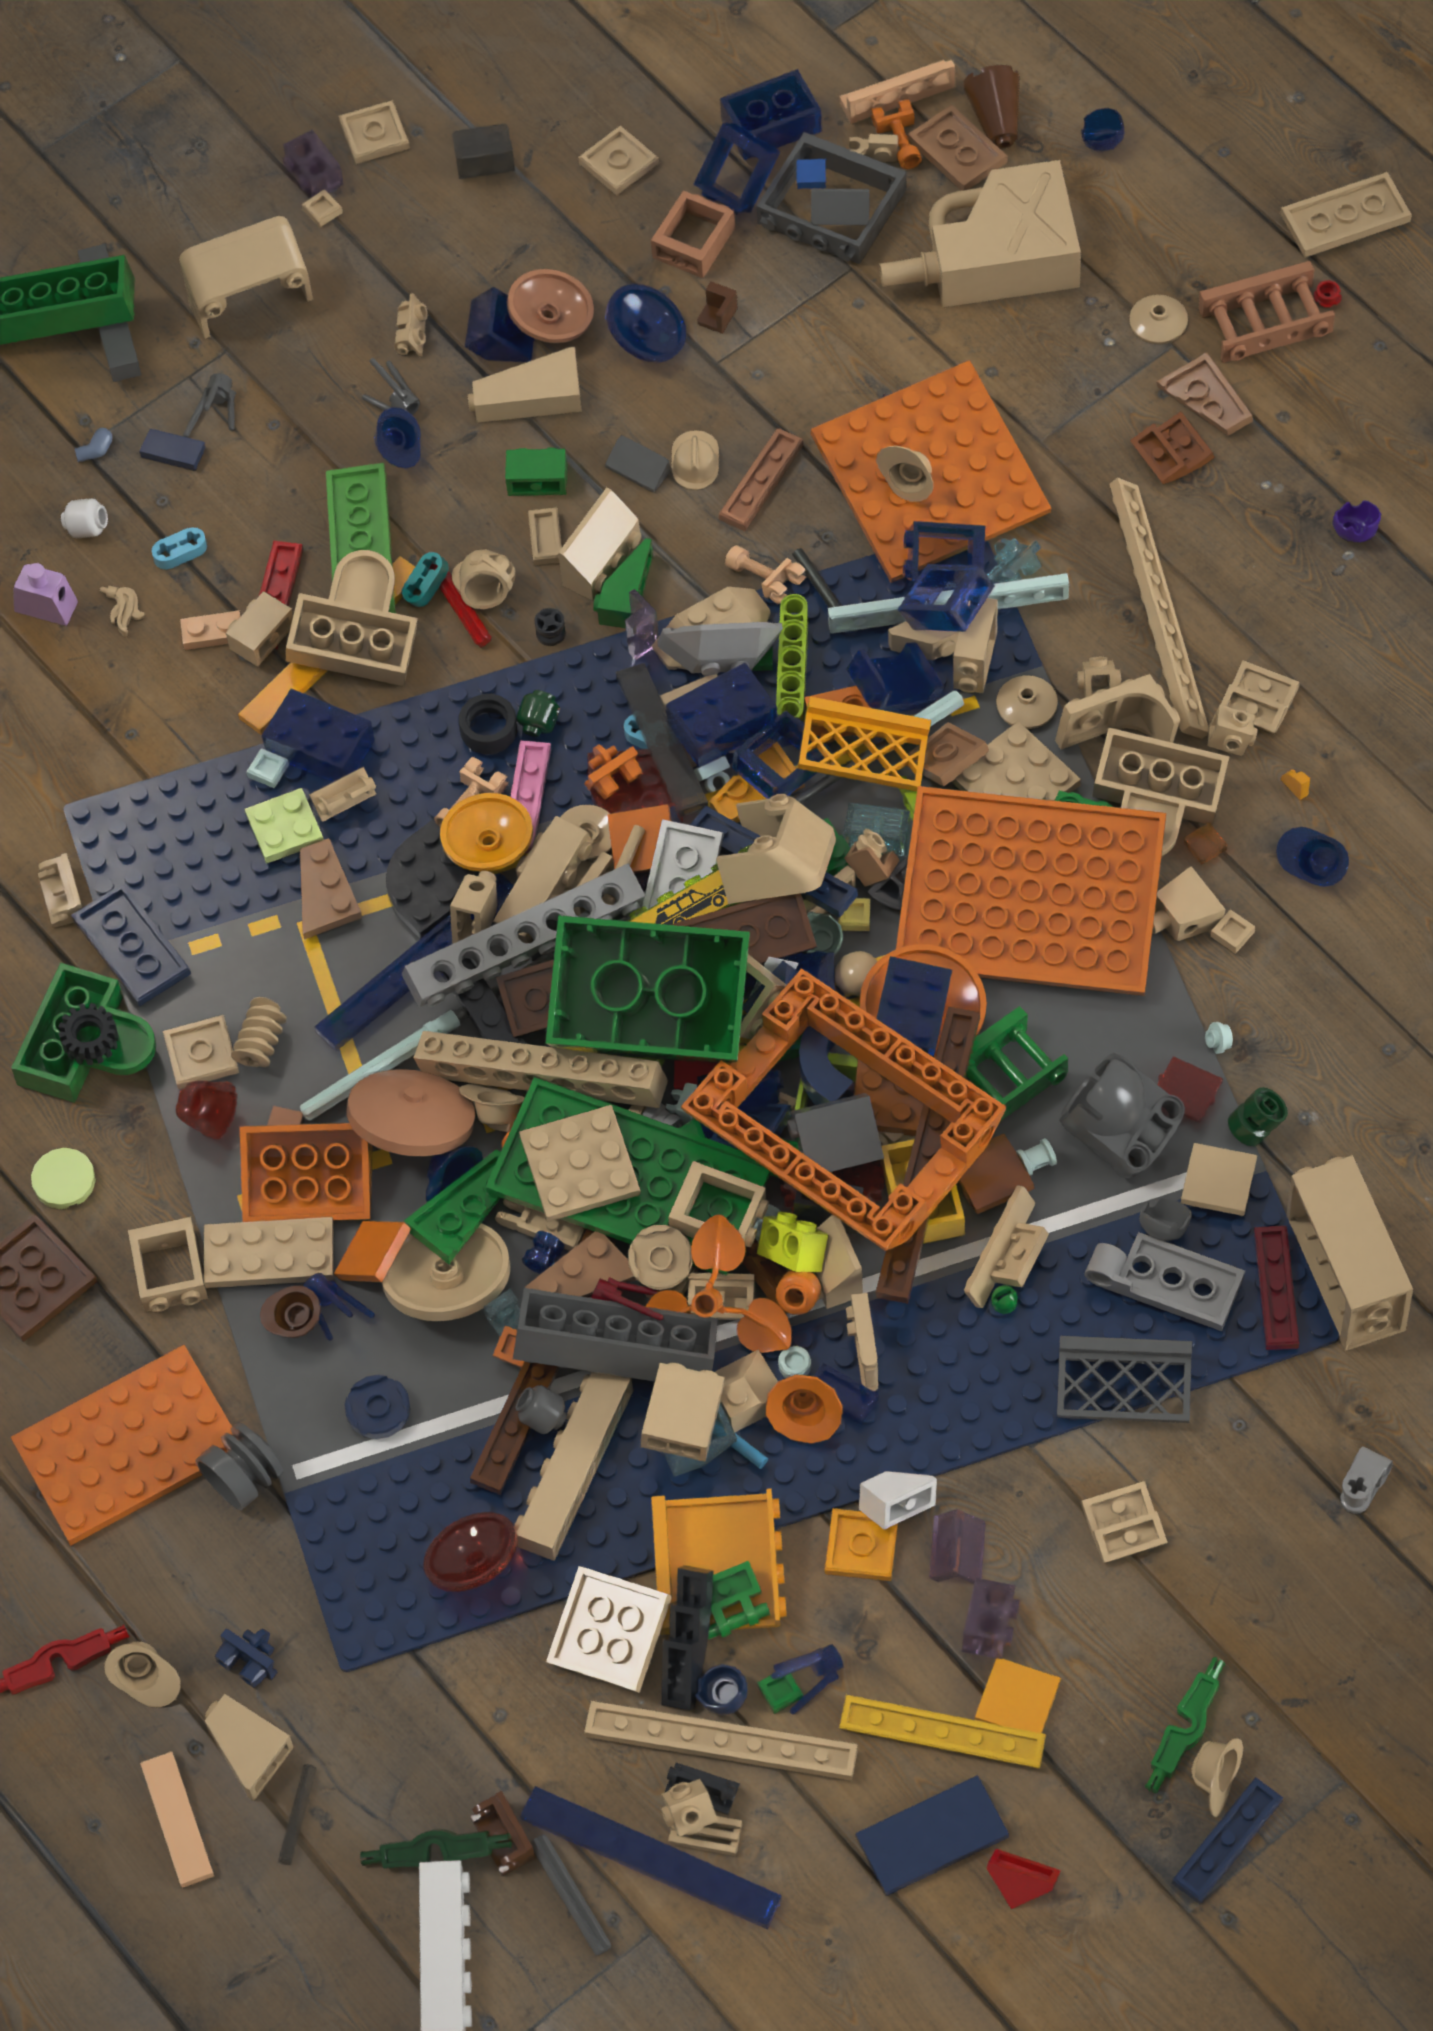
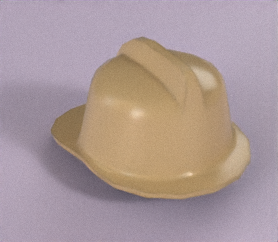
(695, 460)
(906, 472)
(493, 1105)
(143, 1674)
(1216, 1769)

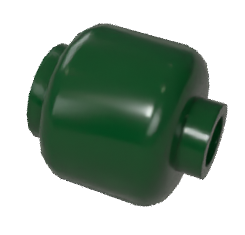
(538, 713)

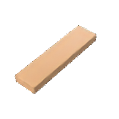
(177, 1819)

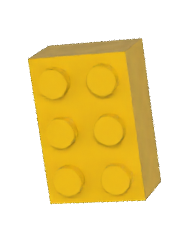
(947, 1218)

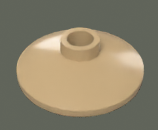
(1158, 328)
(1029, 712)
(595, 822)

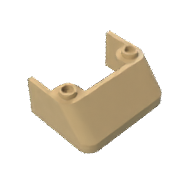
(240, 263)
(785, 858)

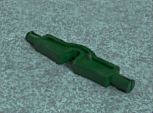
(452, 1846)

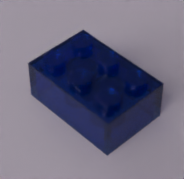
(774, 110)
(720, 714)
(318, 736)
(914, 1001)

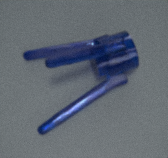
(326, 1293)
(822, 1661)

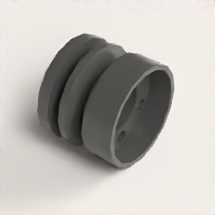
(233, 1471)

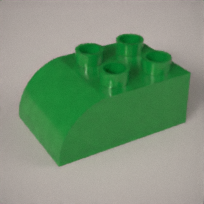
(647, 990)

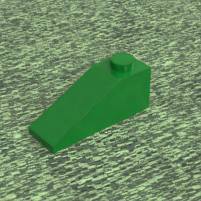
(614, 600)

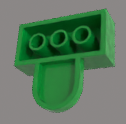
(41, 1059)

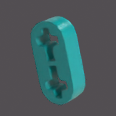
(425, 579)

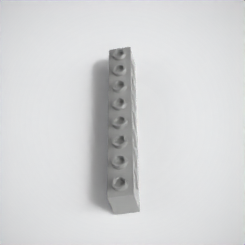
(420, 974)

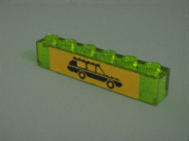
(696, 899)

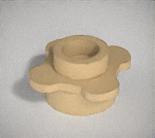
(872, 840)

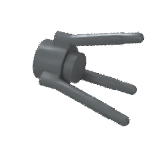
(216, 392)
(401, 397)

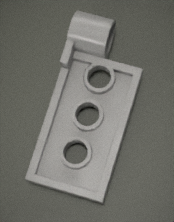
(1114, 1271)

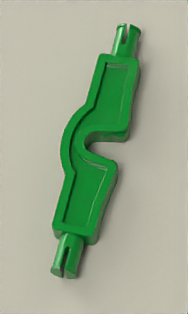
(1179, 1740)

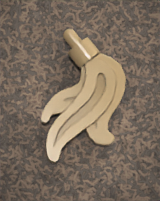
(125, 608)

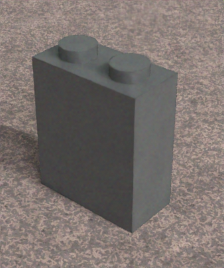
(837, 1132)

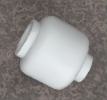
(84, 518)

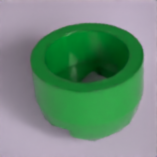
(1007, 1303)

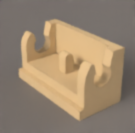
(59, 890)
(736, 1291)

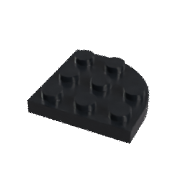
(423, 880)

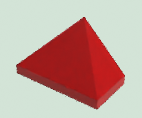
(1020, 1878)

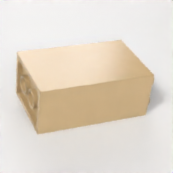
(1349, 1252)

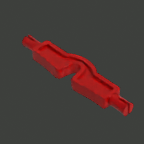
(74, 1652)

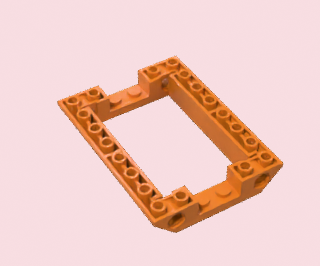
(814, 1004)

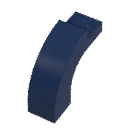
(817, 1074)

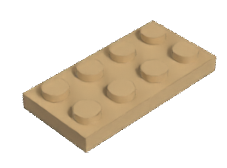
(1346, 214)
(268, 1252)

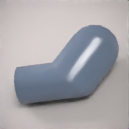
(97, 447)

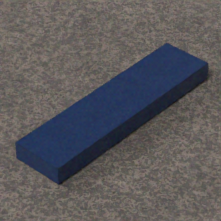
(1227, 1840)

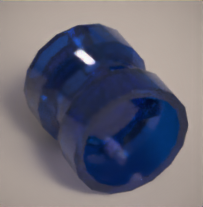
(543, 1252)

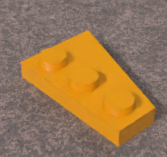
(740, 791)

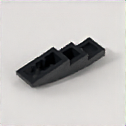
(689, 1630)

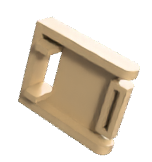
(862, 1330)

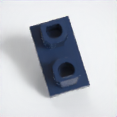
(236, 1648)

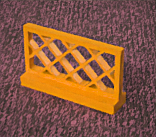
(866, 725)

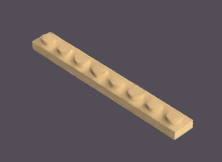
(721, 1740)

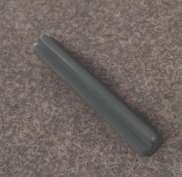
(570, 1895)

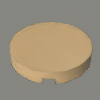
(660, 1257)

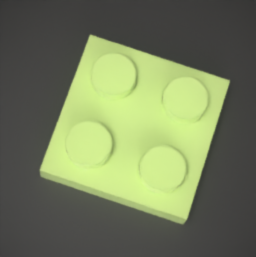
(283, 825)

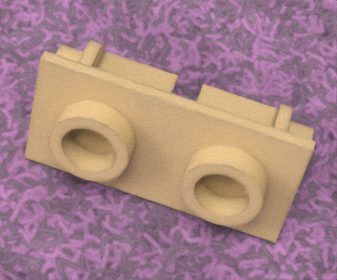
(413, 316)
(343, 794)

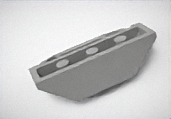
(719, 646)

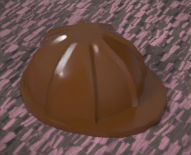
(291, 1312)

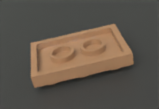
(957, 148)

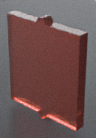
(1191, 1085)

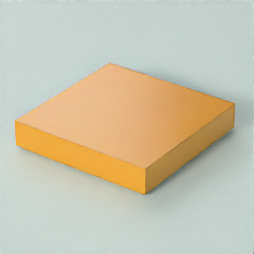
(859, 1547)
(1017, 1696)

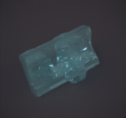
(1012, 557)

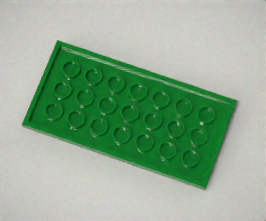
(658, 1157)

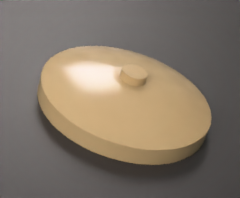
(434, 1291)

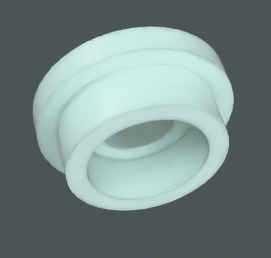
(1219, 1037)

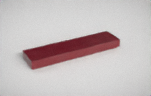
(1276, 1287)

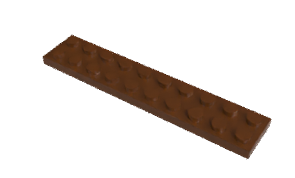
(776, 930)

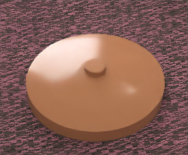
(410, 1112)

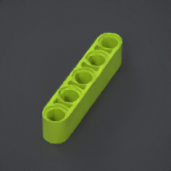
(792, 653)

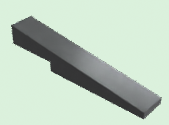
(115, 337)

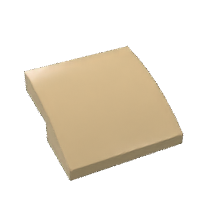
(1261, 694)
(1219, 1179)
(1123, 1522)

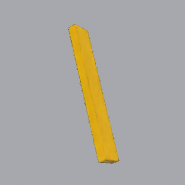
(943, 1731)

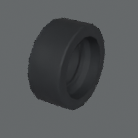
(489, 743)

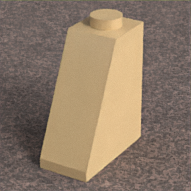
(247, 1743)

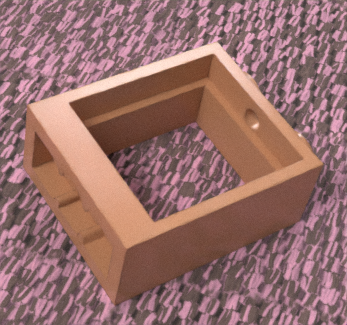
(683, 255)

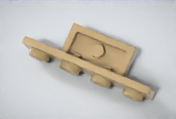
(1009, 1250)

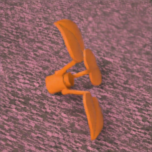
(723, 1248)

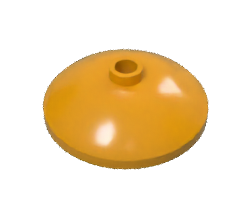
(484, 821)

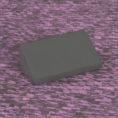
(840, 206)
(638, 464)

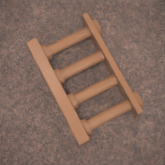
(1260, 288)

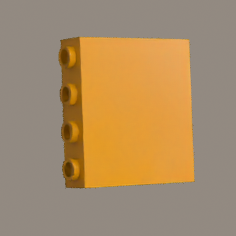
(718, 1536)

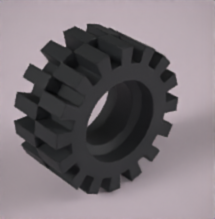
(86, 1018)

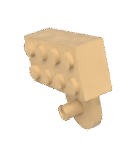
(354, 626)
(1160, 778)

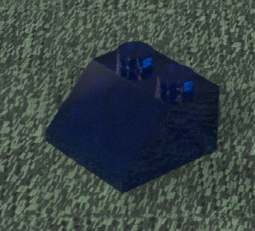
(493, 332)

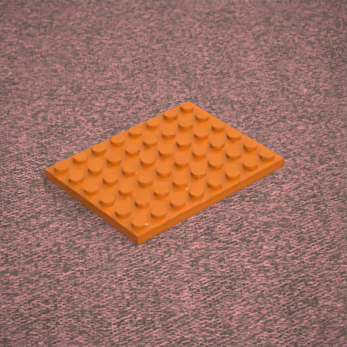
(1034, 888)

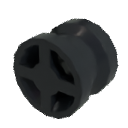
(546, 620)

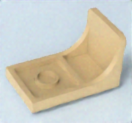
(1131, 705)

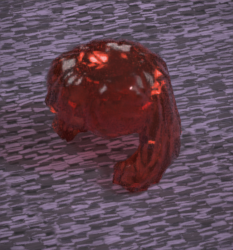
(207, 1107)

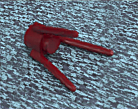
(609, 1291)

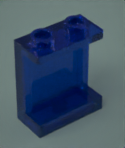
(896, 681)

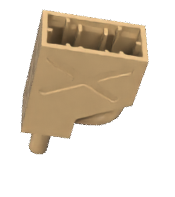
(1009, 247)

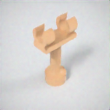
(773, 586)
(470, 776)

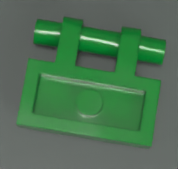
(735, 1587)

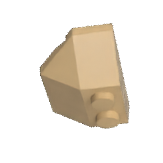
(723, 607)

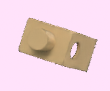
(475, 896)
(1186, 907)

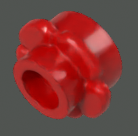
(1327, 288)

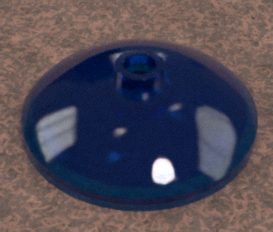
(645, 323)

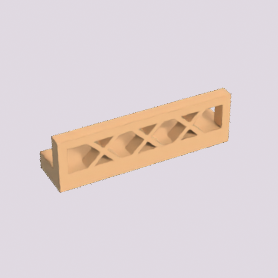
(911, 85)

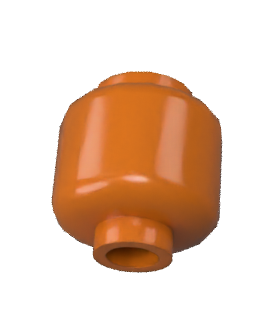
(798, 1292)

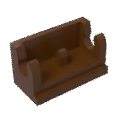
(498, 1818)

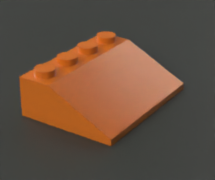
(305, 1172)

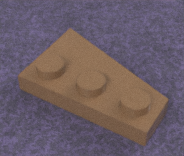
(1208, 394)
(325, 891)
(583, 1267)

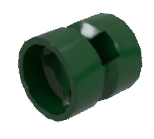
(1257, 1116)

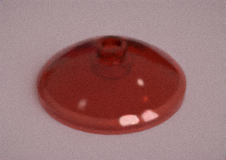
(470, 1552)

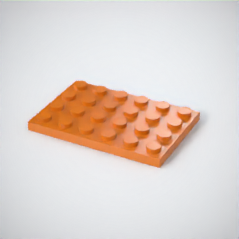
(123, 1444)

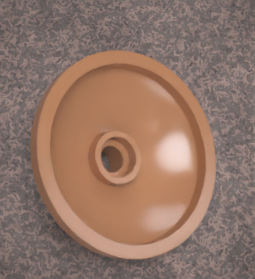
(553, 296)

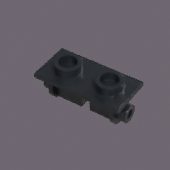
(720, 1790)

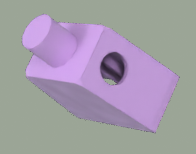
(44, 595)

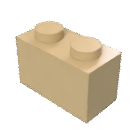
(259, 628)

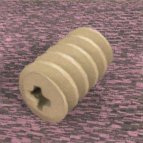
(258, 1033)

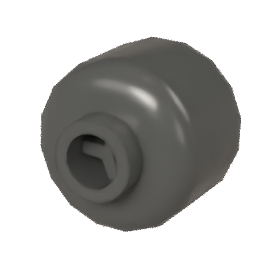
(541, 1409)

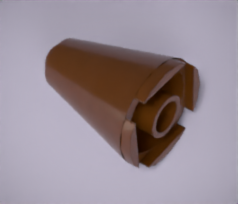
(995, 102)

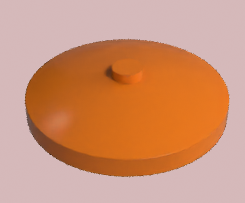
(964, 990)

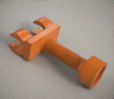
(908, 155)

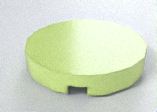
(63, 1178)

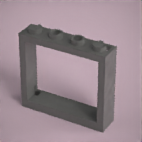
(843, 162)

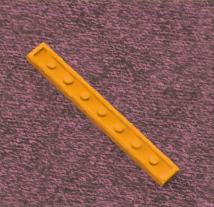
(301, 677)

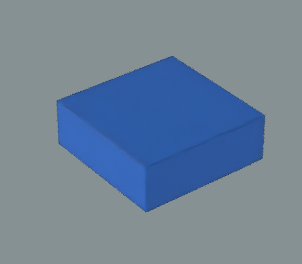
(811, 173)

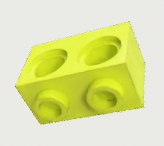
(792, 1242)

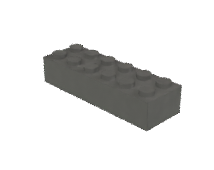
(610, 1336)

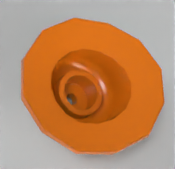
(804, 1409)

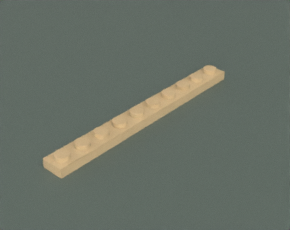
(1159, 608)

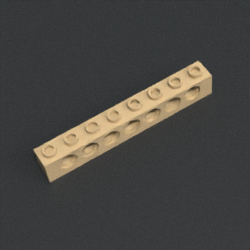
(516, 1064)

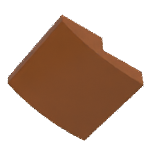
(1172, 448)
(994, 1176)

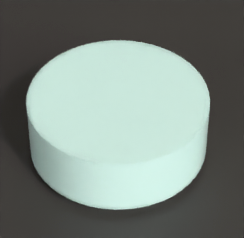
(794, 1361)

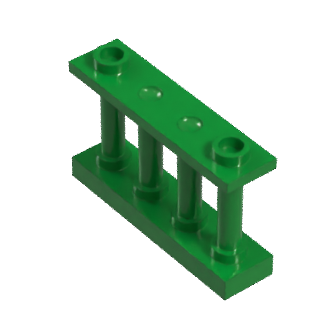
(989, 1046)

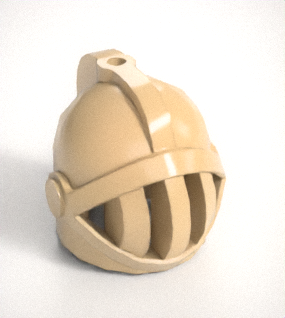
(483, 578)

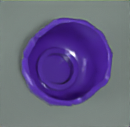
(1357, 522)

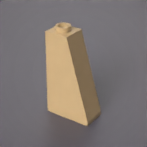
(529, 390)

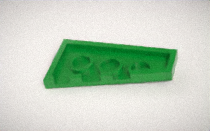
(455, 1212)

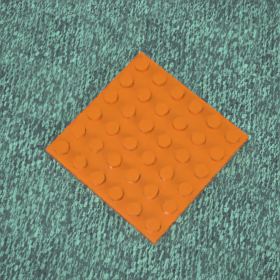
(972, 458)

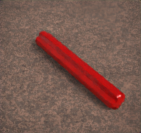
(464, 612)

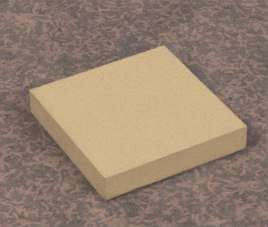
(374, 132)
(618, 160)
(200, 1051)

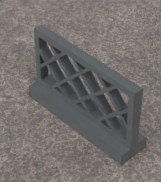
(1124, 1351)

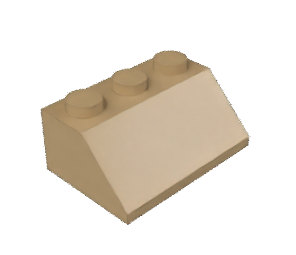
(598, 545)

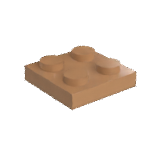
(950, 753)

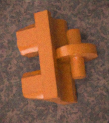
(601, 778)

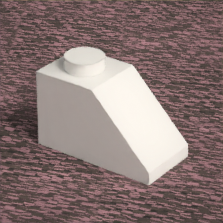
(896, 1497)

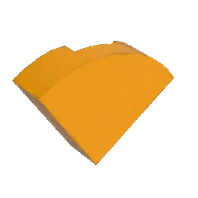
(1297, 783)

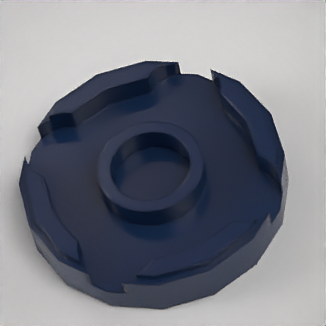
(377, 1406)

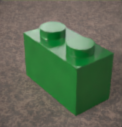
(536, 472)

